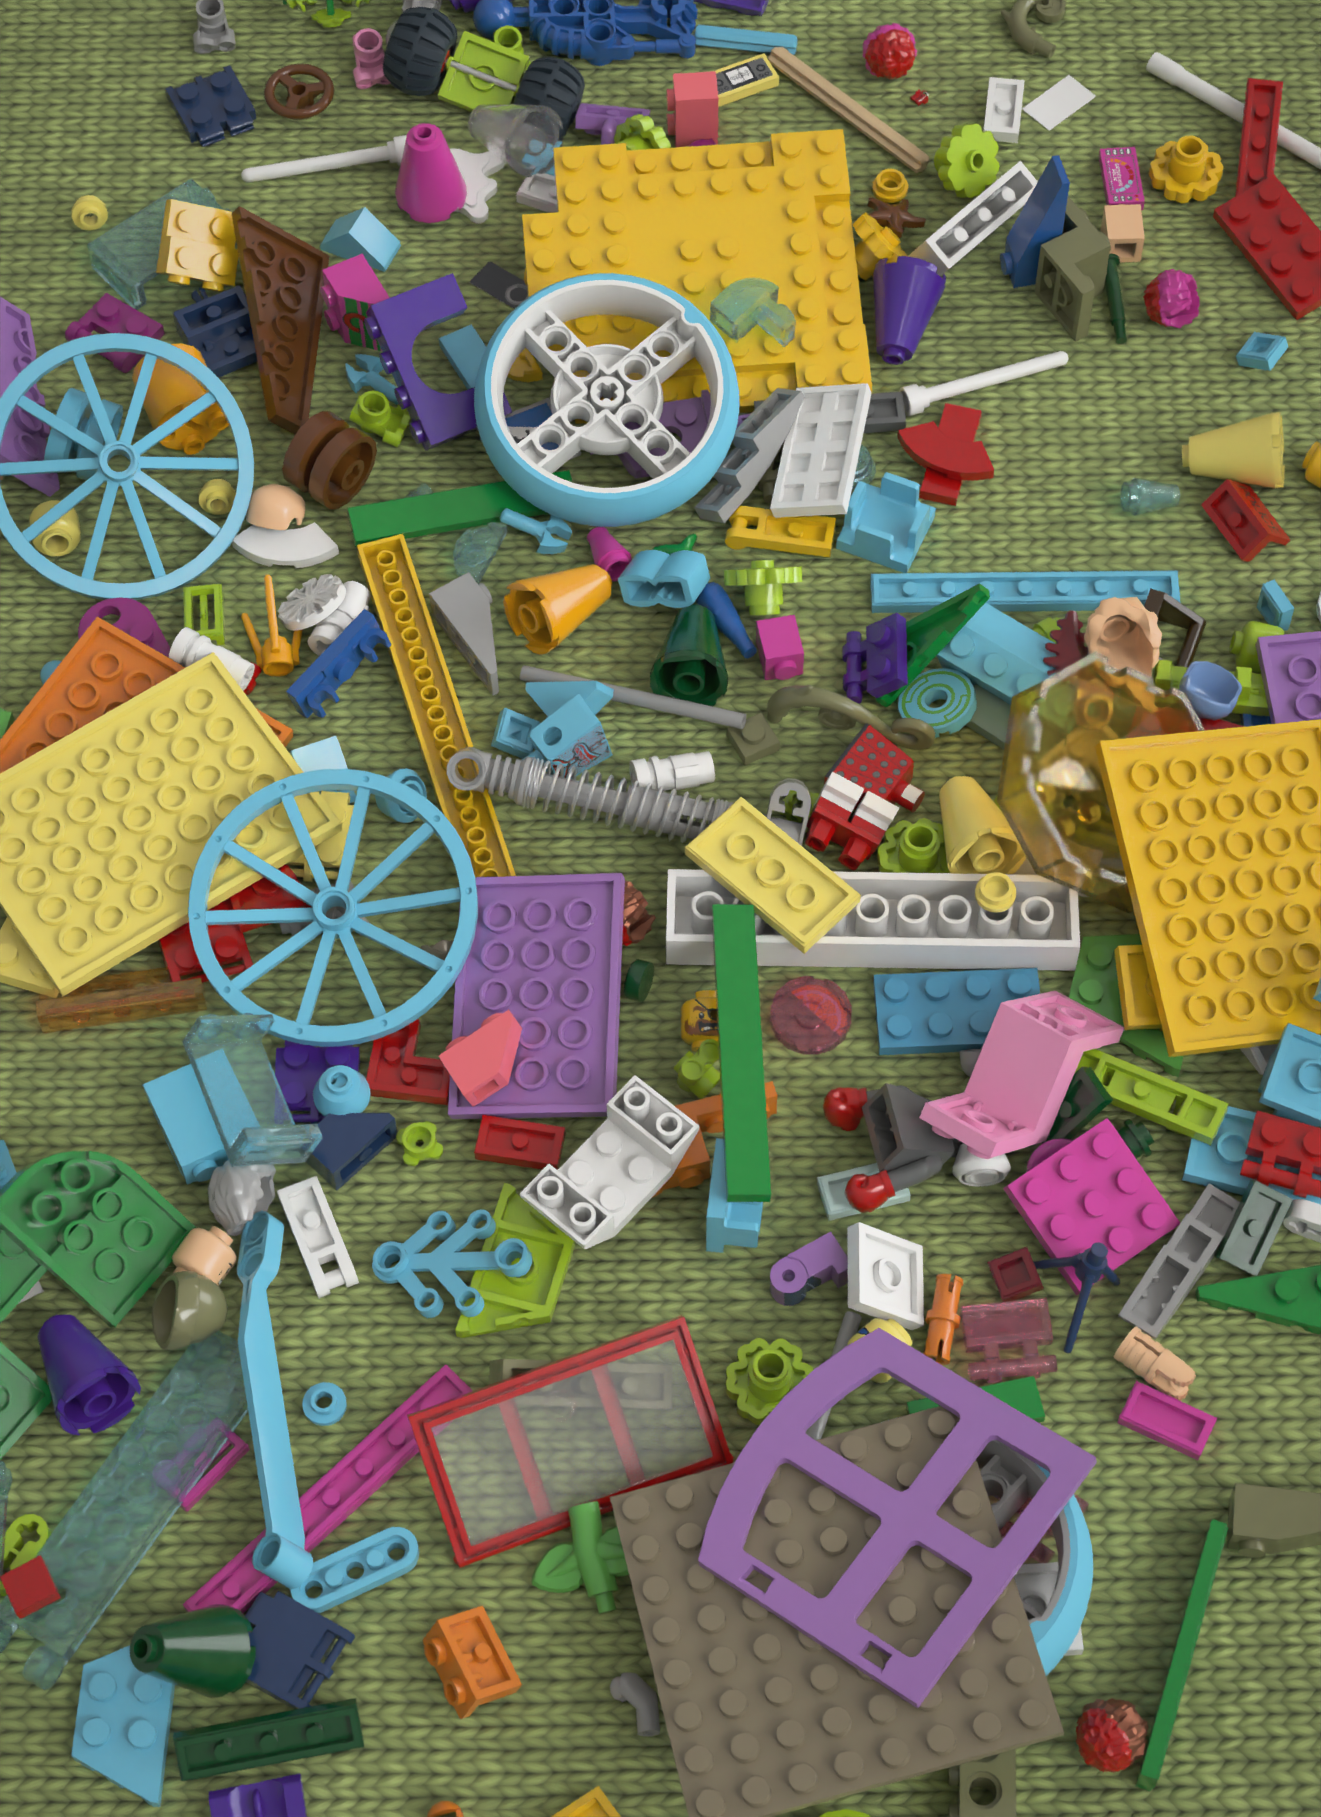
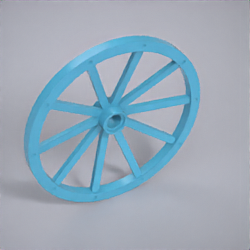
(216, 392)
(328, 897)

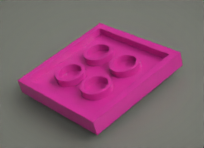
(1092, 1196)

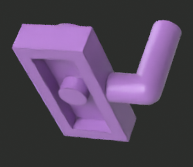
(604, 119)

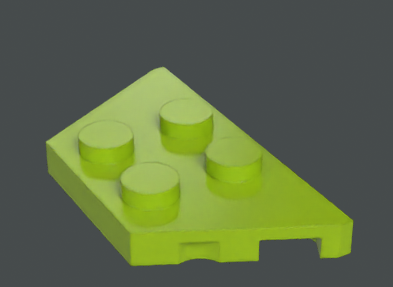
(523, 1299)

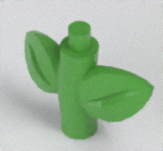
(588, 1559)

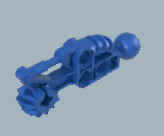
(595, 28)

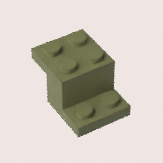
(1073, 271)

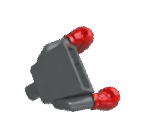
(901, 1141)

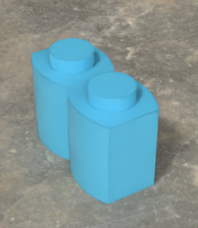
(664, 578)

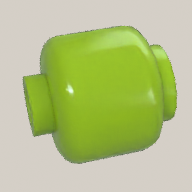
(1244, 643)

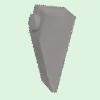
(465, 617)

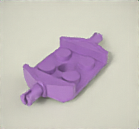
(683, 417)

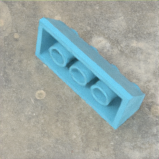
(997, 653)

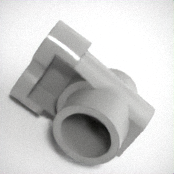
(212, 28)

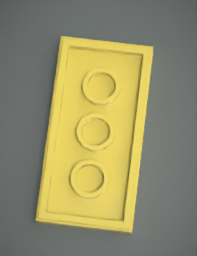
(773, 874)

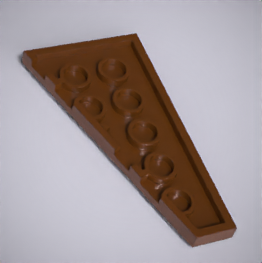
(285, 313)

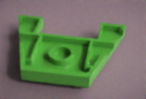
(1098, 989)

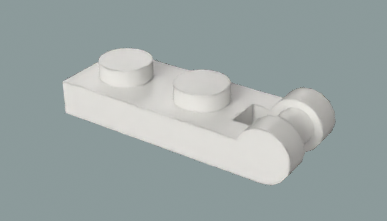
(317, 1235)

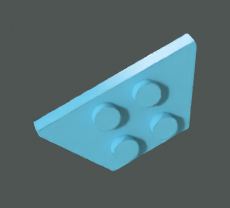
(124, 1724)

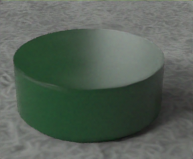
(638, 980)

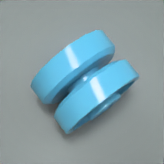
(77, 412)

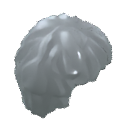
(239, 1194)

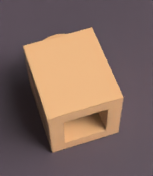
(1124, 231)

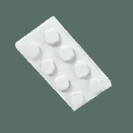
(821, 452)

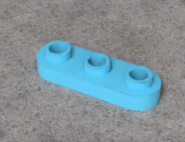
(371, 1556)

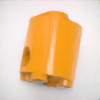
(173, 391)

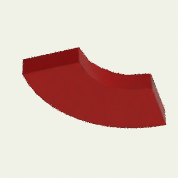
(950, 456)

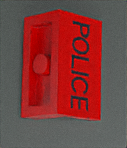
(1243, 519)

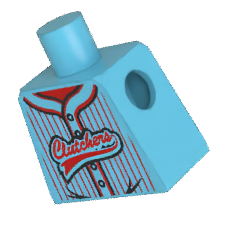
(570, 738)

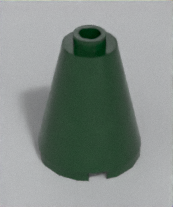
(691, 659)
(197, 1650)

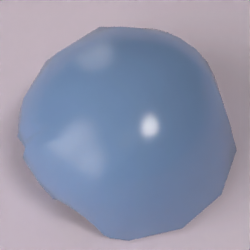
(1210, 689)

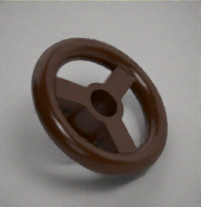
(300, 95)

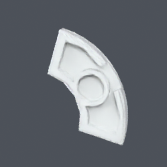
(286, 547)

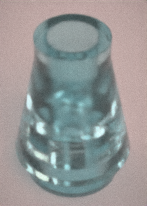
(1145, 496)

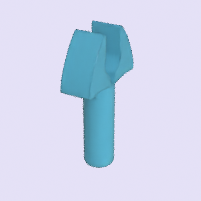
(372, 378)
(540, 530)

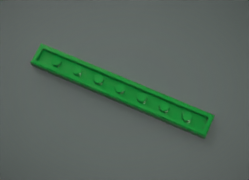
(740, 1054)

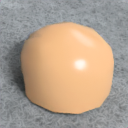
(275, 507)

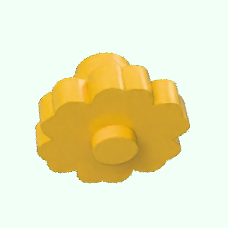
(1186, 170)
(875, 245)

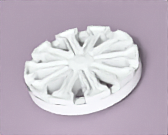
(312, 602)

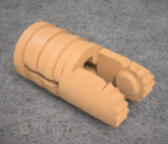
(1155, 1364)

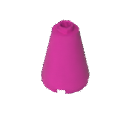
(429, 177)

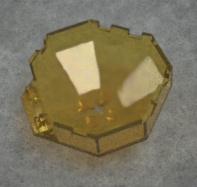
(1054, 752)

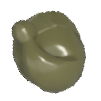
(187, 1310)

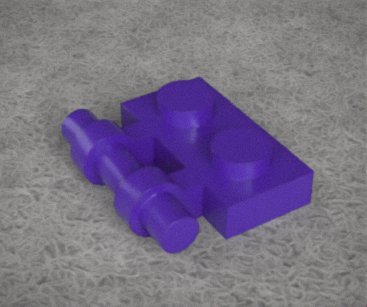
(885, 656)

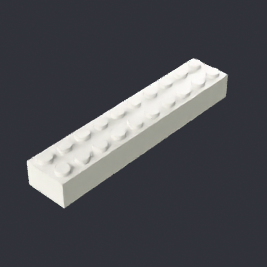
(897, 924)

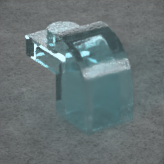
(751, 304)

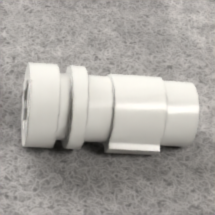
(330, 628)
(191, 647)
(674, 772)

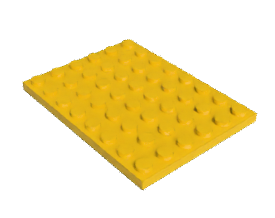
(1223, 877)

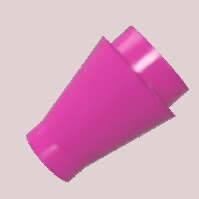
(608, 552)

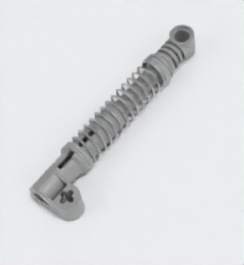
(636, 807)

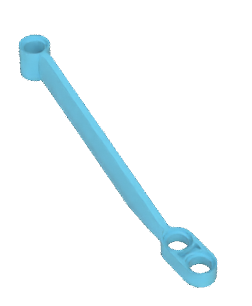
(282, 1549)

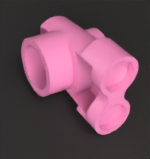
(368, 58)

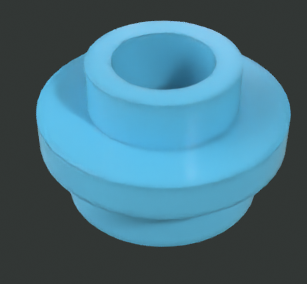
(330, 1414)

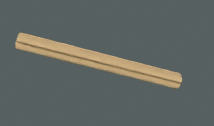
(849, 109)

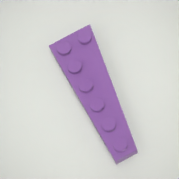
(24, 434)

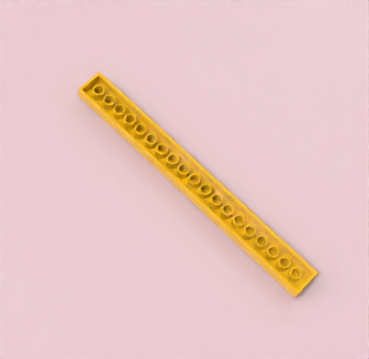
(431, 700)

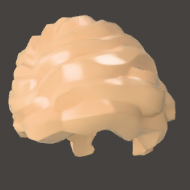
(1124, 634)

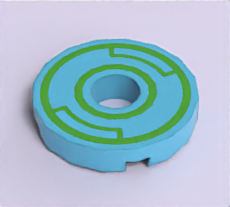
(936, 685)

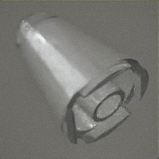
(518, 135)

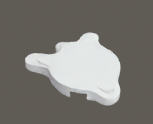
(475, 170)

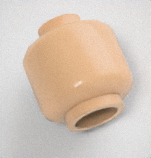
(206, 1254)

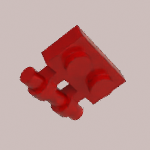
(1285, 1143)

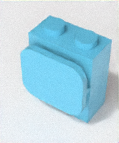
(186, 1123)

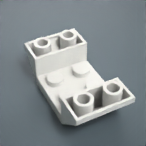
(614, 1167)

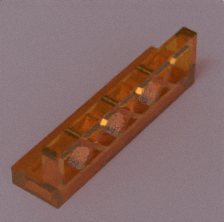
(121, 1004)

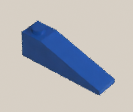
(1036, 224)

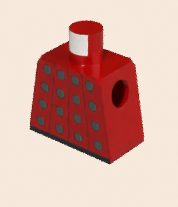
(879, 768)

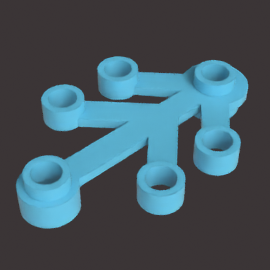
(447, 1259)

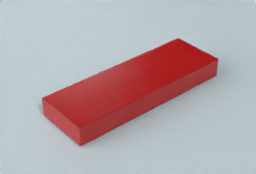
(959, 424)

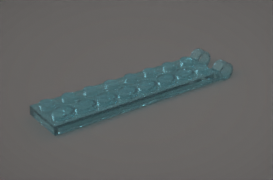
(132, 1500)

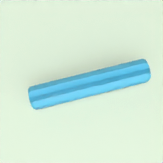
(743, 39)

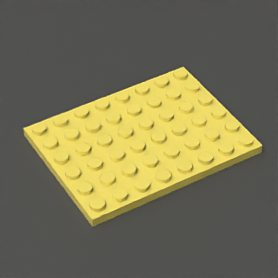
(119, 811)

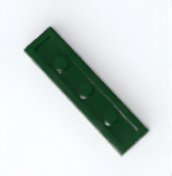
(268, 1739)

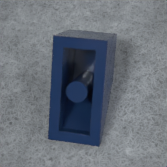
(350, 1144)

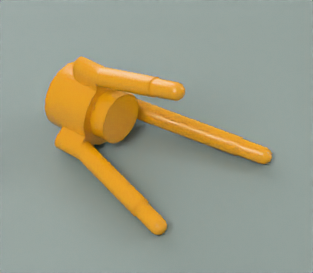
(276, 654)

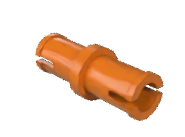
(943, 1318)

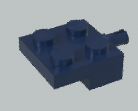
(218, 329)

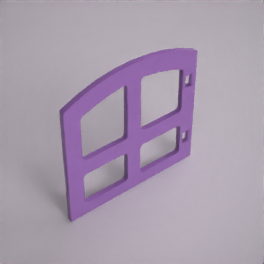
(905, 1516)

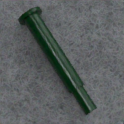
(1115, 299)

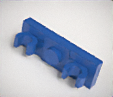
(337, 665)

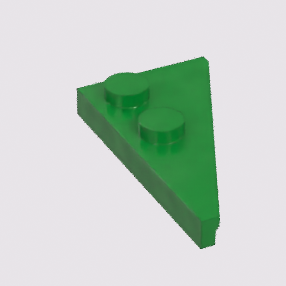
(934, 630)
(1278, 1297)

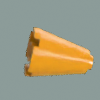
(555, 604)

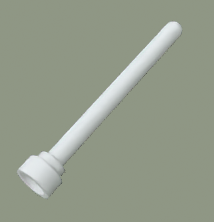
(392, 151)
(920, 397)

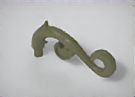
(1027, 37)
(843, 713)

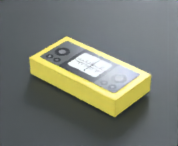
(745, 79)

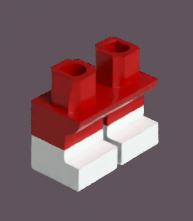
(830, 817)

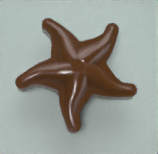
(894, 216)

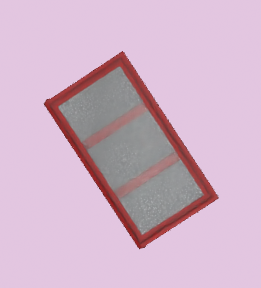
(568, 1436)

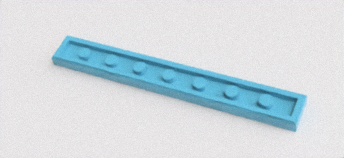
(1018, 589)

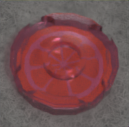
(810, 1015)

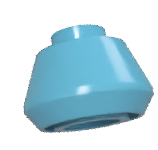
(395, 811)
(341, 1091)

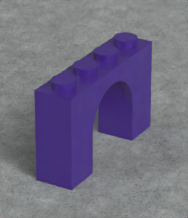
(395, 325)

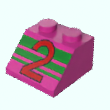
(349, 293)

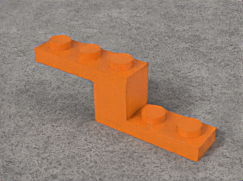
(708, 1115)

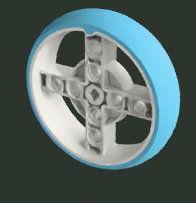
(539, 324)

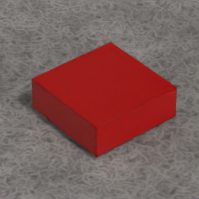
(30, 1587)

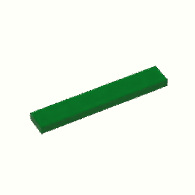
(439, 511)
(1182, 1656)

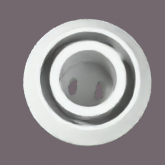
(979, 1171)

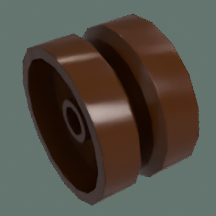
(329, 460)

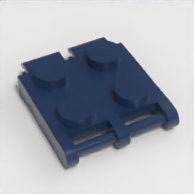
(212, 107)
(291, 1647)

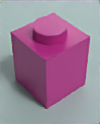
(779, 647)

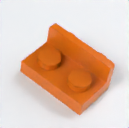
(470, 1660)

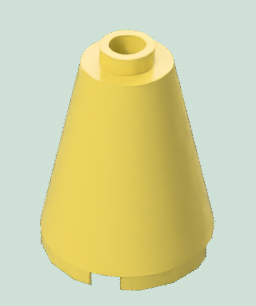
(1240, 452)
(976, 831)

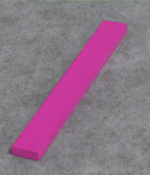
(335, 1494)

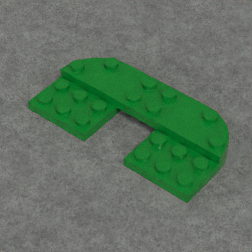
(96, 1233)

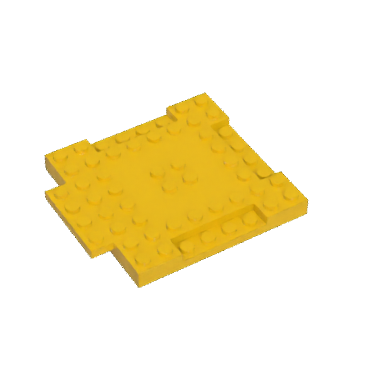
(699, 225)

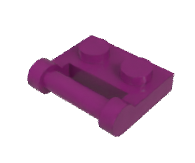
(115, 316)

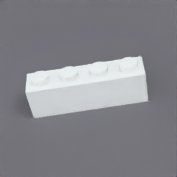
(977, 219)

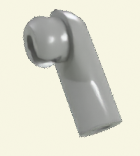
(642, 1697)

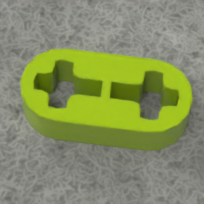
(15, 1542)

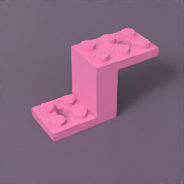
(1021, 1074)

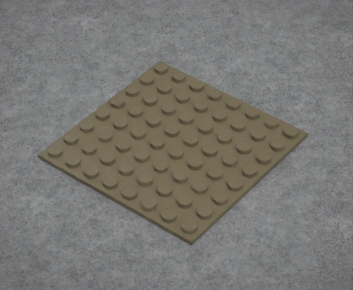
(772, 1716)

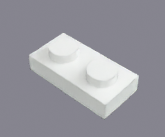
(1004, 109)

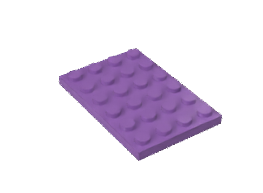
(555, 962)

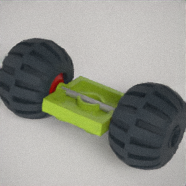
(479, 71)

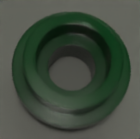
(1136, 1138)

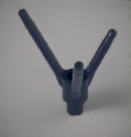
(1088, 1269)

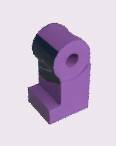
(808, 1269)

